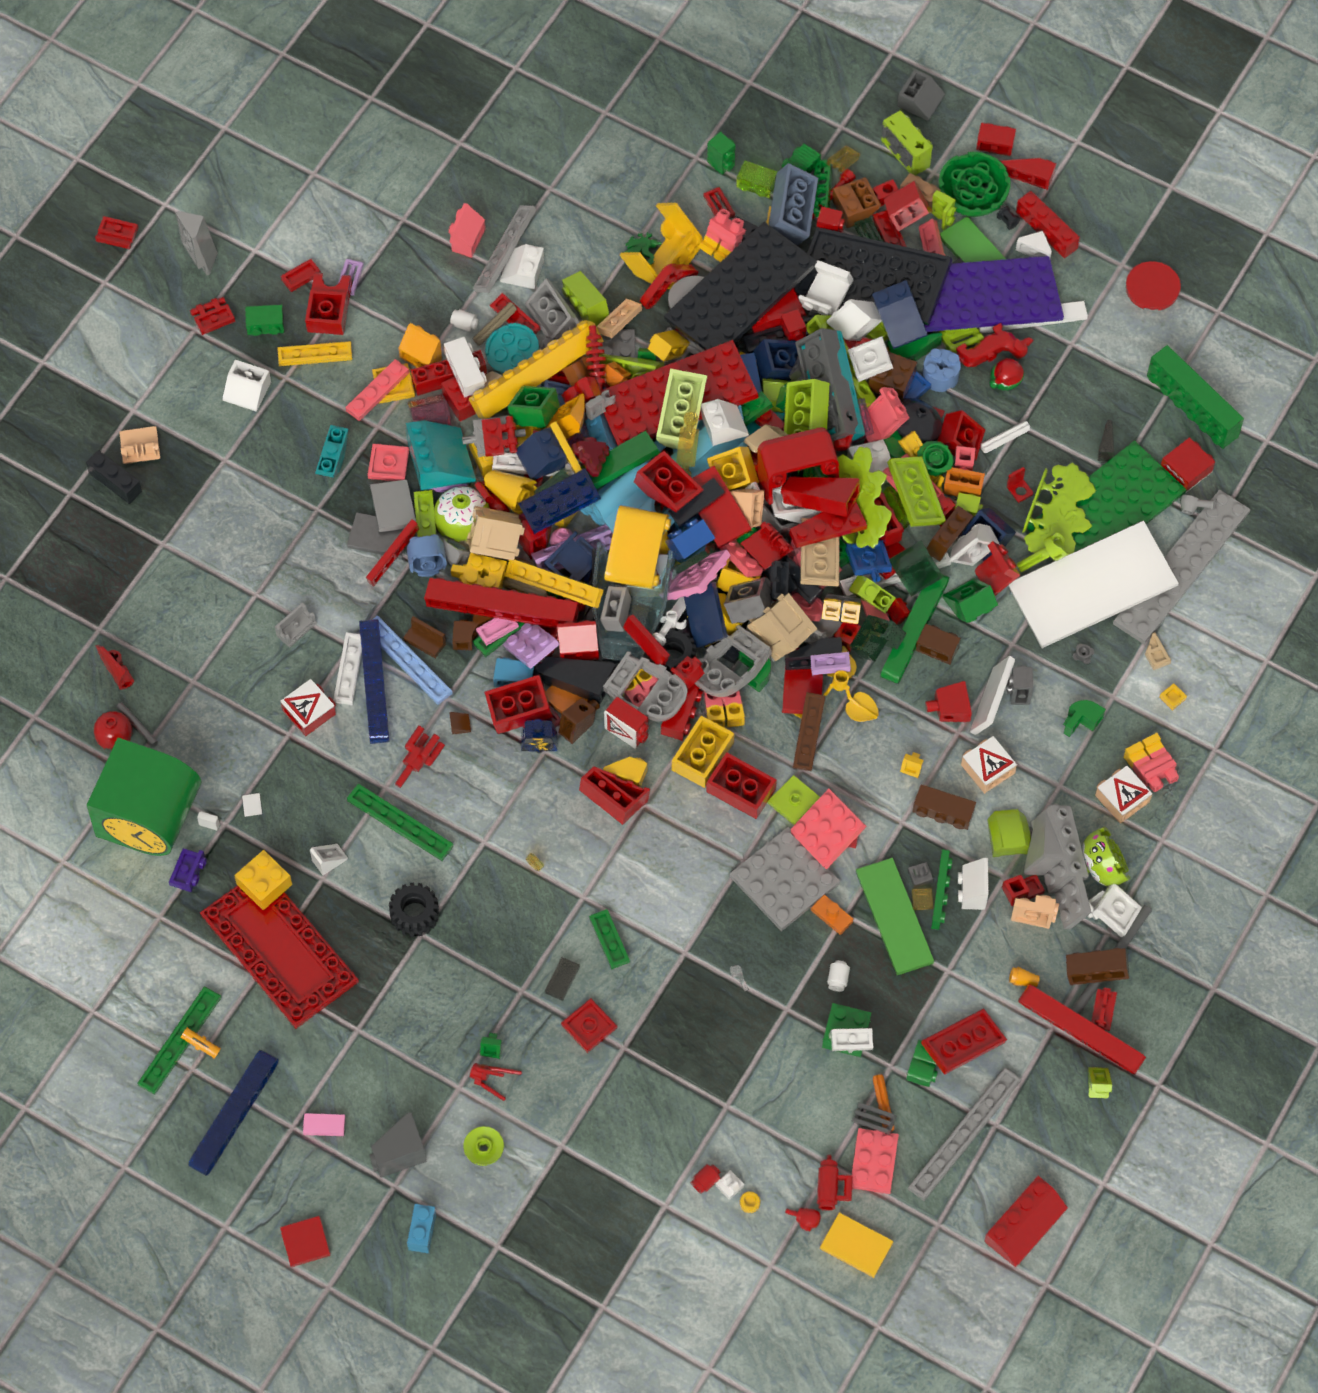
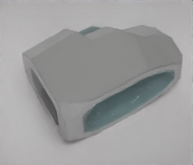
(455, 552)

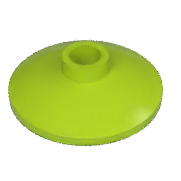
(481, 1137)

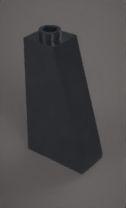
(576, 676)

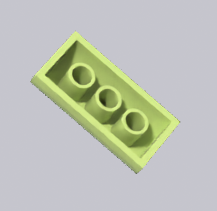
(682, 395)

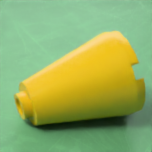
(510, 488)

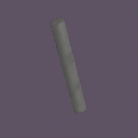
(137, 724)

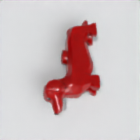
(991, 346)

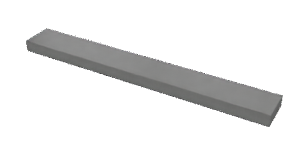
(964, 1134)

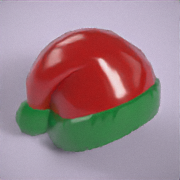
(1006, 374)

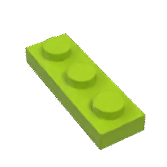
(424, 513)

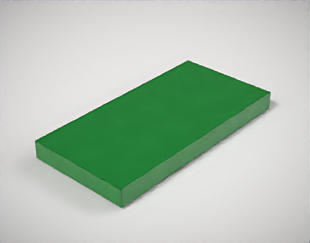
(625, 458)

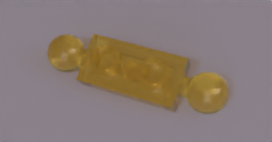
(688, 443)

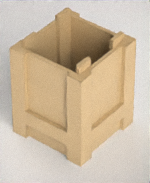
(495, 533)
(782, 626)

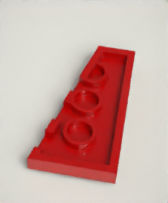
(827, 526)

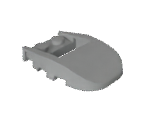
(719, 679)
(664, 698)

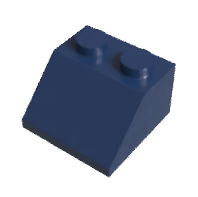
(541, 454)
(999, 527)

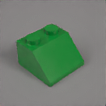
(971, 600)

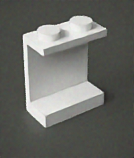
(827, 289)

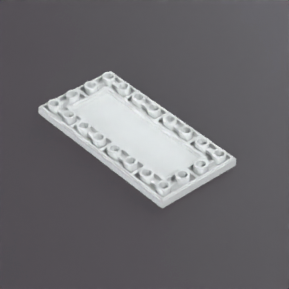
(1093, 584)

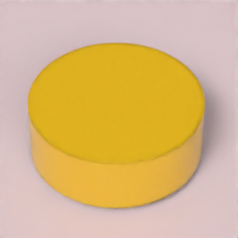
(750, 1202)

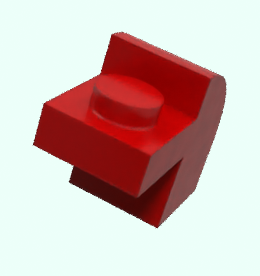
(1022, 888)

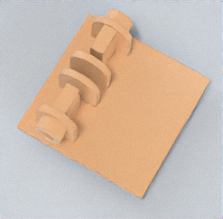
(139, 445)

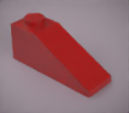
(1031, 171)

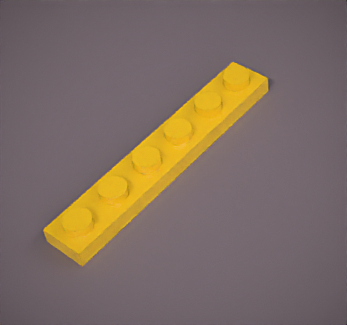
(554, 583)

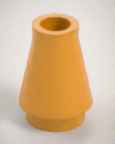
(1022, 977)

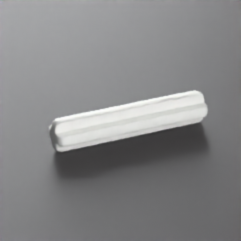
(1005, 437)

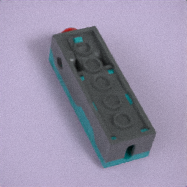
(825, 359)

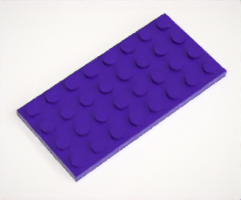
(997, 293)

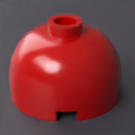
(110, 727)

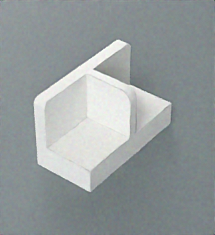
(851, 1039)

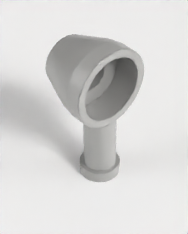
(1191, 503)

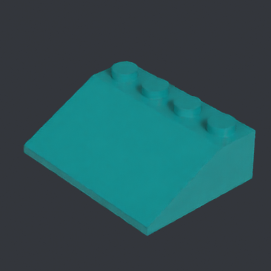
(438, 454)

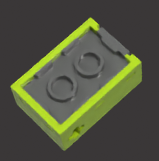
(906, 143)

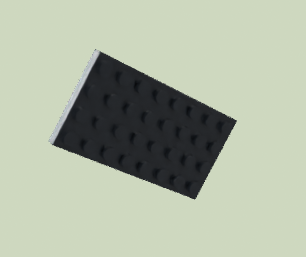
(879, 266)
(741, 289)

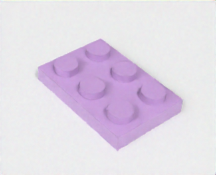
(530, 644)

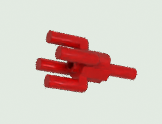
(418, 754)

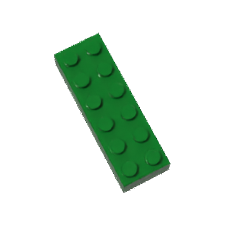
(1195, 397)

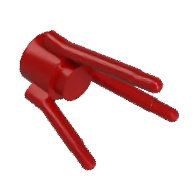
(481, 1072)

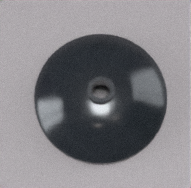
(922, 420)

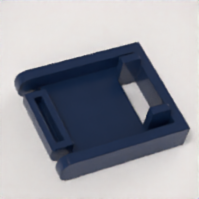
(573, 556)

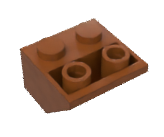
(856, 201)

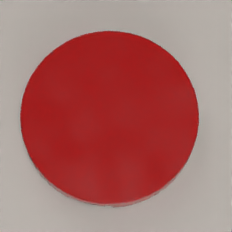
(1153, 285)

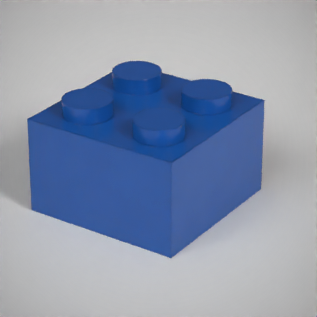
(689, 539)

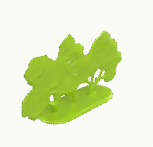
(870, 488)
(1061, 513)

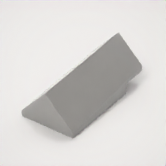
(197, 240)
(551, 311)

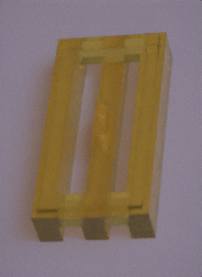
(845, 161)

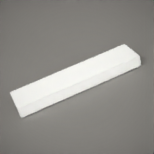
(348, 669)

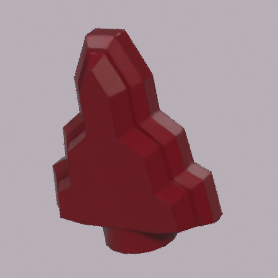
(591, 454)

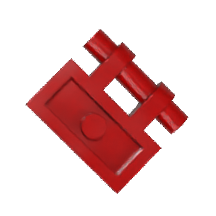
(213, 319)
(493, 439)

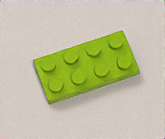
(916, 491)

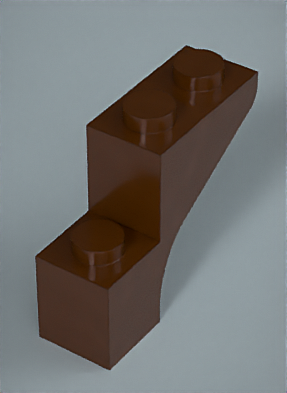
(465, 632)

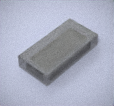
(562, 978)

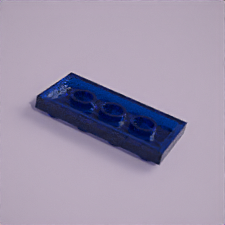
(559, 501)

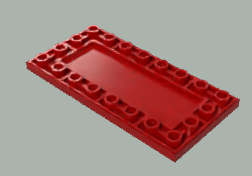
(281, 953)

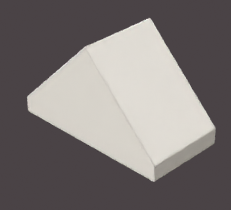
(1034, 245)
(327, 857)

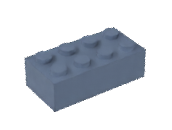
(793, 203)

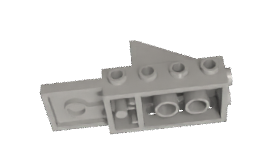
(1059, 857)

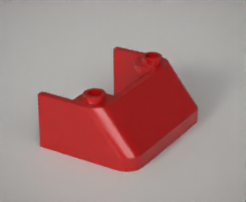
(792, 454)

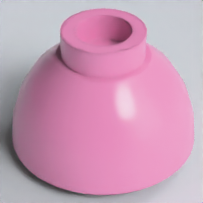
(560, 535)

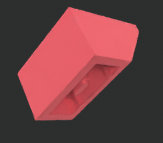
(466, 231)

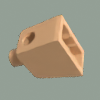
(751, 504)

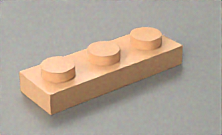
(619, 318)

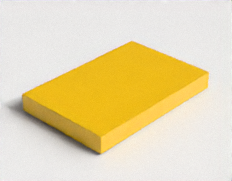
(856, 1245)

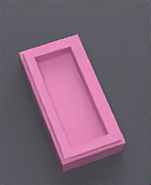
(495, 629)
(324, 1124)

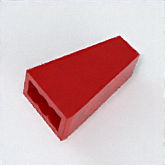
(822, 494)

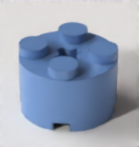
(941, 369)
(426, 555)

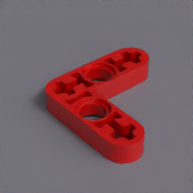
(668, 274)

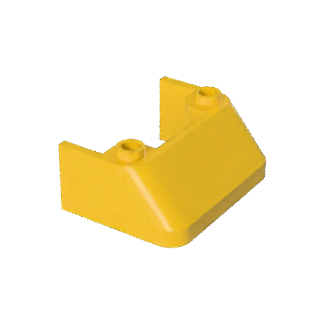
(679, 247)

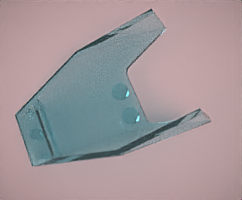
(645, 605)

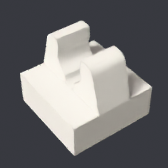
(729, 1184)

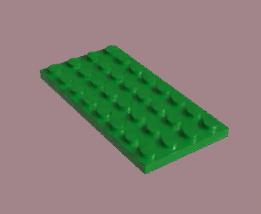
(1128, 491)

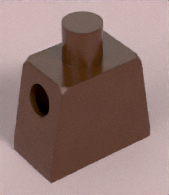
(577, 719)

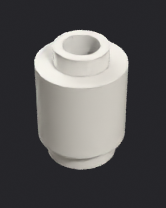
(464, 320)
(838, 976)

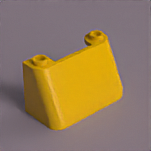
(636, 547)

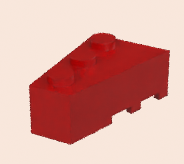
(612, 794)

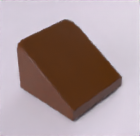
(459, 723)

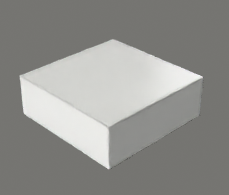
(208, 820)

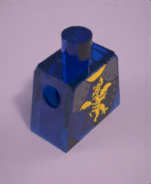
(538, 736)

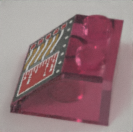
(430, 409)

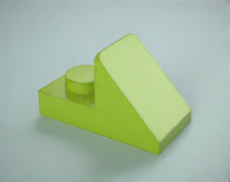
(1099, 1082)

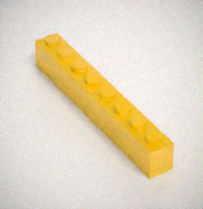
(532, 371)

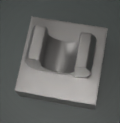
(920, 875)

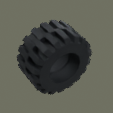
(681, 642)
(410, 895)

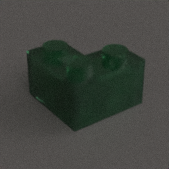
(876, 634)

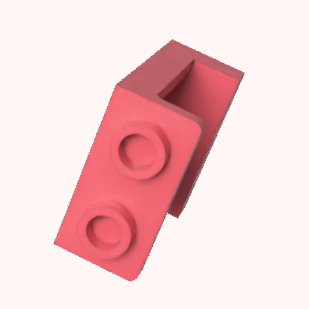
(886, 414)

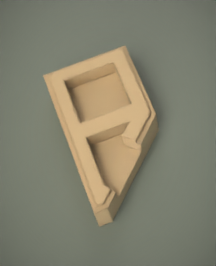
(1156, 653)

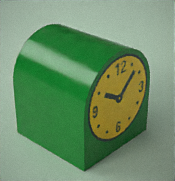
(142, 798)

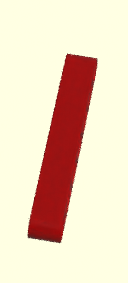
(1081, 1029)

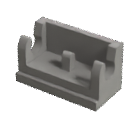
(295, 625)

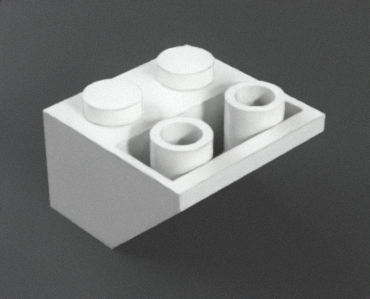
(855, 319)
(246, 385)

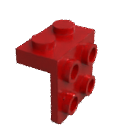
(998, 569)

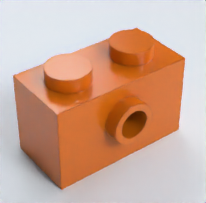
(964, 482)

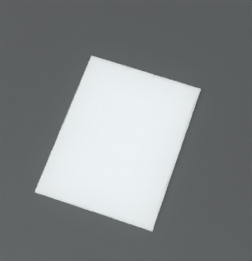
(252, 804)

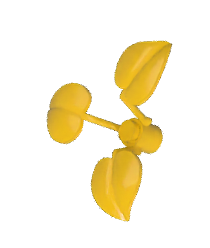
(861, 706)

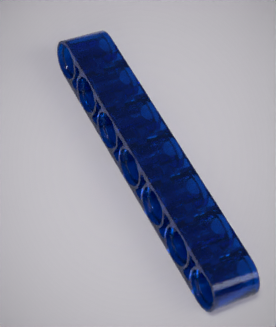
(374, 681)
(233, 1112)

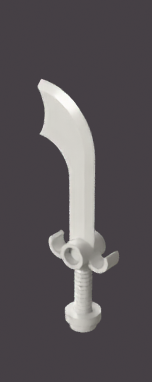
(671, 621)

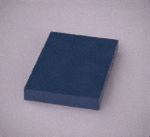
(706, 617)

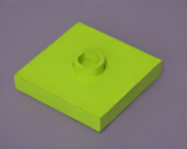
(793, 800)

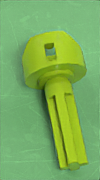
(1053, 548)

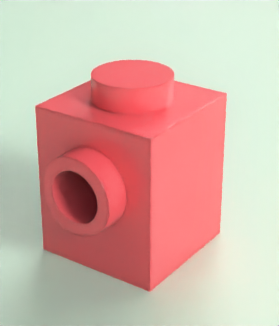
(964, 458)

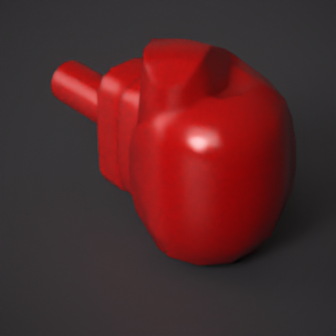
(806, 1217)

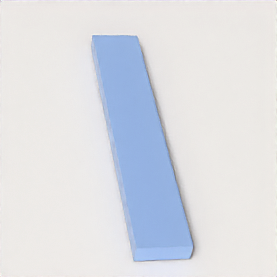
(412, 664)

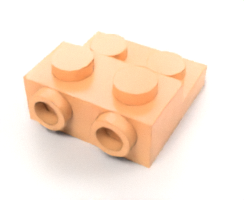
(1035, 913)

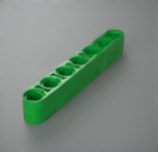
(918, 617)

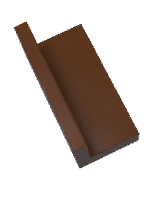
(425, 638)

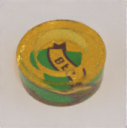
(534, 862)

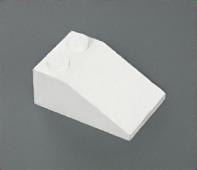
(788, 511)

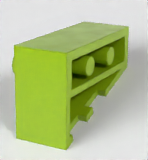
(585, 298)

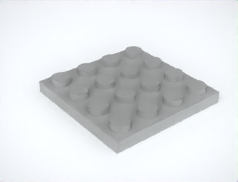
(784, 879)

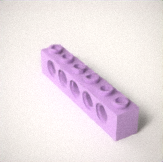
(600, 534)

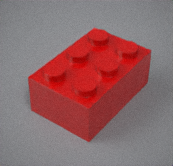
(518, 703)
(741, 785)

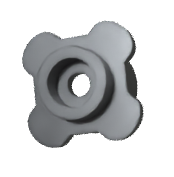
(1082, 648)

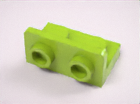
(943, 208)

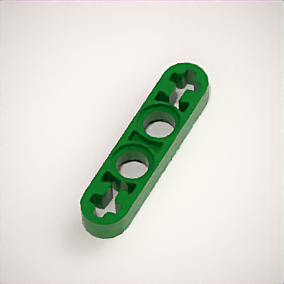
(822, 188)

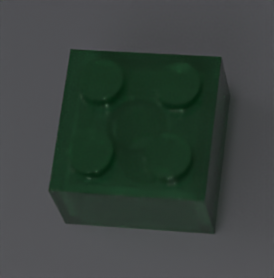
(916, 568)

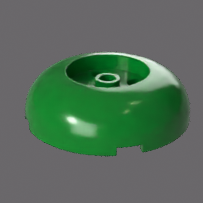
(978, 169)

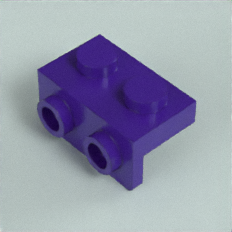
(187, 870)

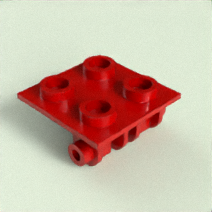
(767, 545)

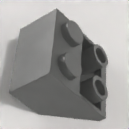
(920, 95)

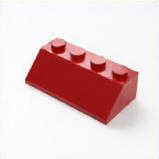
(1026, 1222)

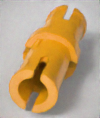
(188, 1036)

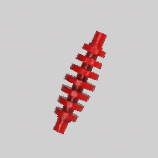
(595, 359)

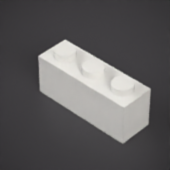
(464, 366)

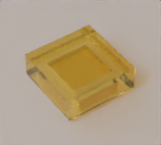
(922, 899)

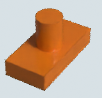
(832, 914)

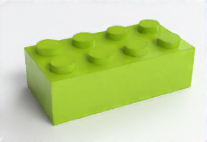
(806, 405)

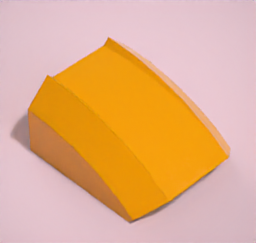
(570, 416)

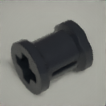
(1008, 217)

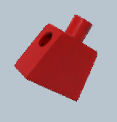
(951, 703)

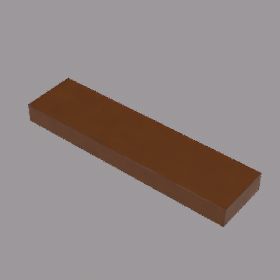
(809, 732)

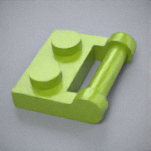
(951, 336)

